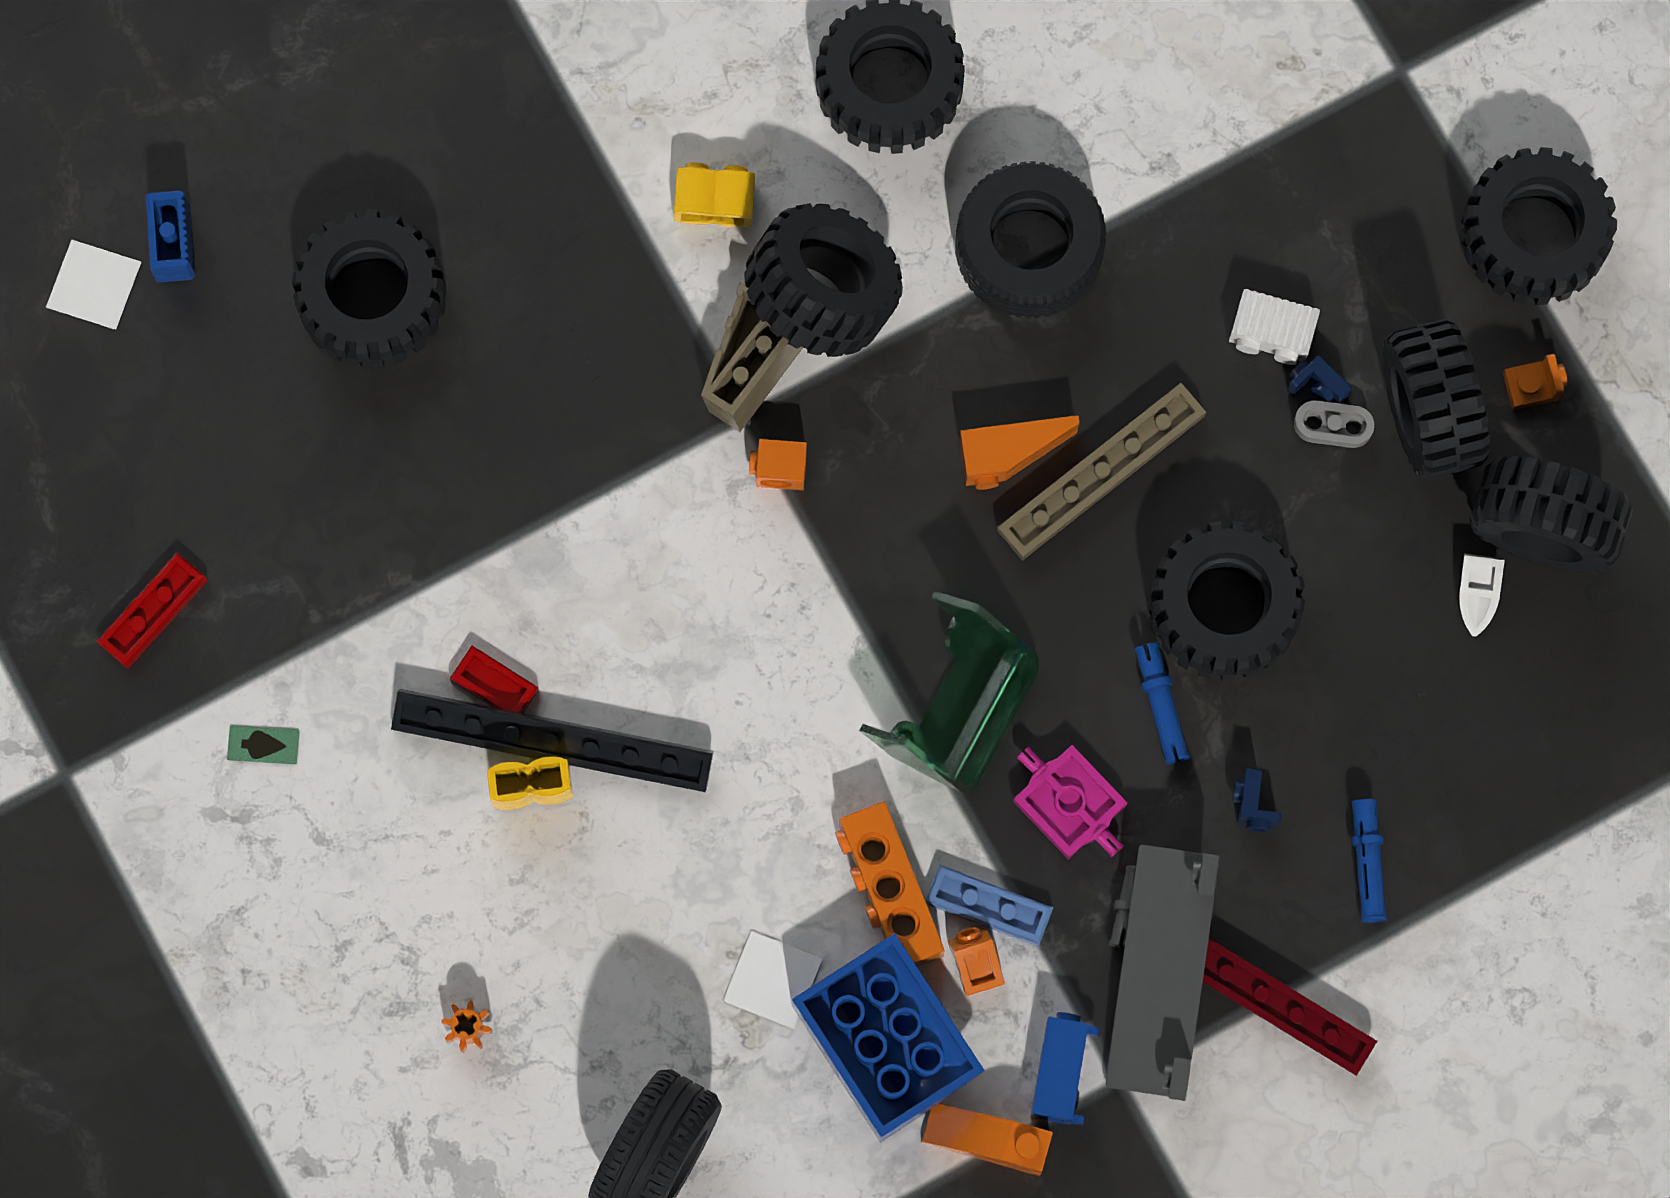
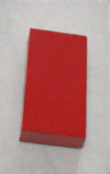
(493, 682)

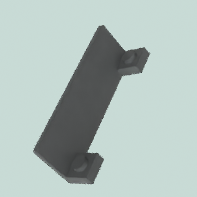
(1162, 971)

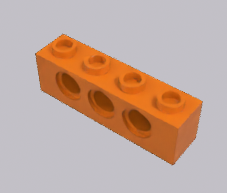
(877, 826)

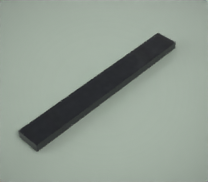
(547, 737)

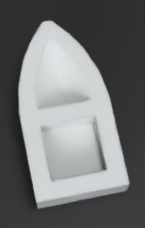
(1480, 590)

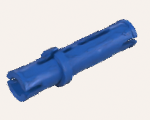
(1162, 704)
(1369, 860)

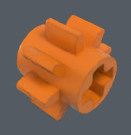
(478, 1026)

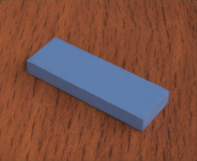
(989, 905)

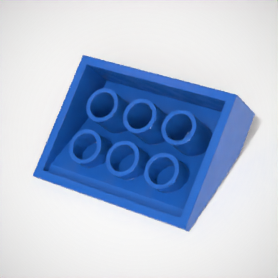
(887, 1037)

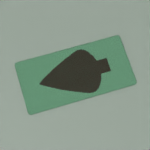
(263, 745)

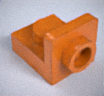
(1535, 383)
(976, 960)

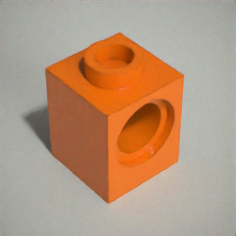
(779, 464)

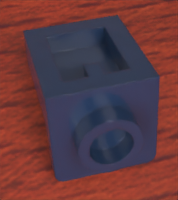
(1326, 382)

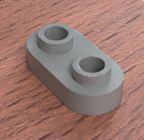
(1333, 422)

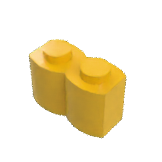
(714, 196)
(518, 785)

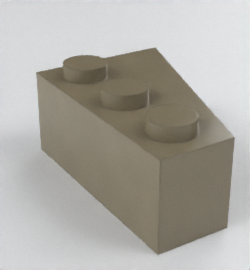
(745, 365)

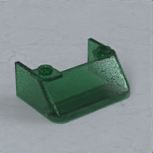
(972, 704)

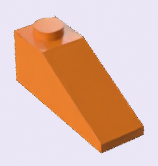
(1004, 450)
(988, 1138)

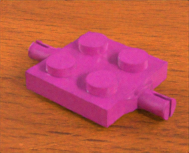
(1070, 802)

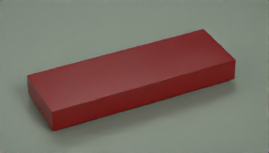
(152, 610)

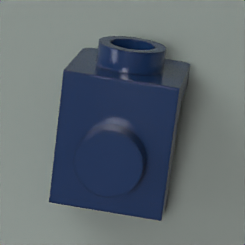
(1247, 794)

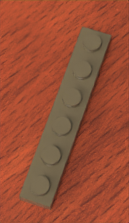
(1101, 471)

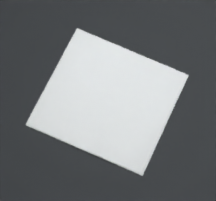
(93, 284)
(770, 977)

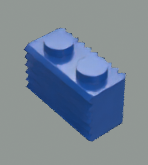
(170, 236)

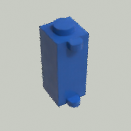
(1061, 1069)

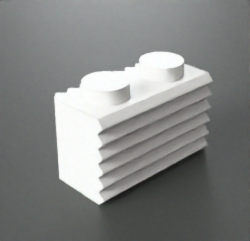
(1274, 327)

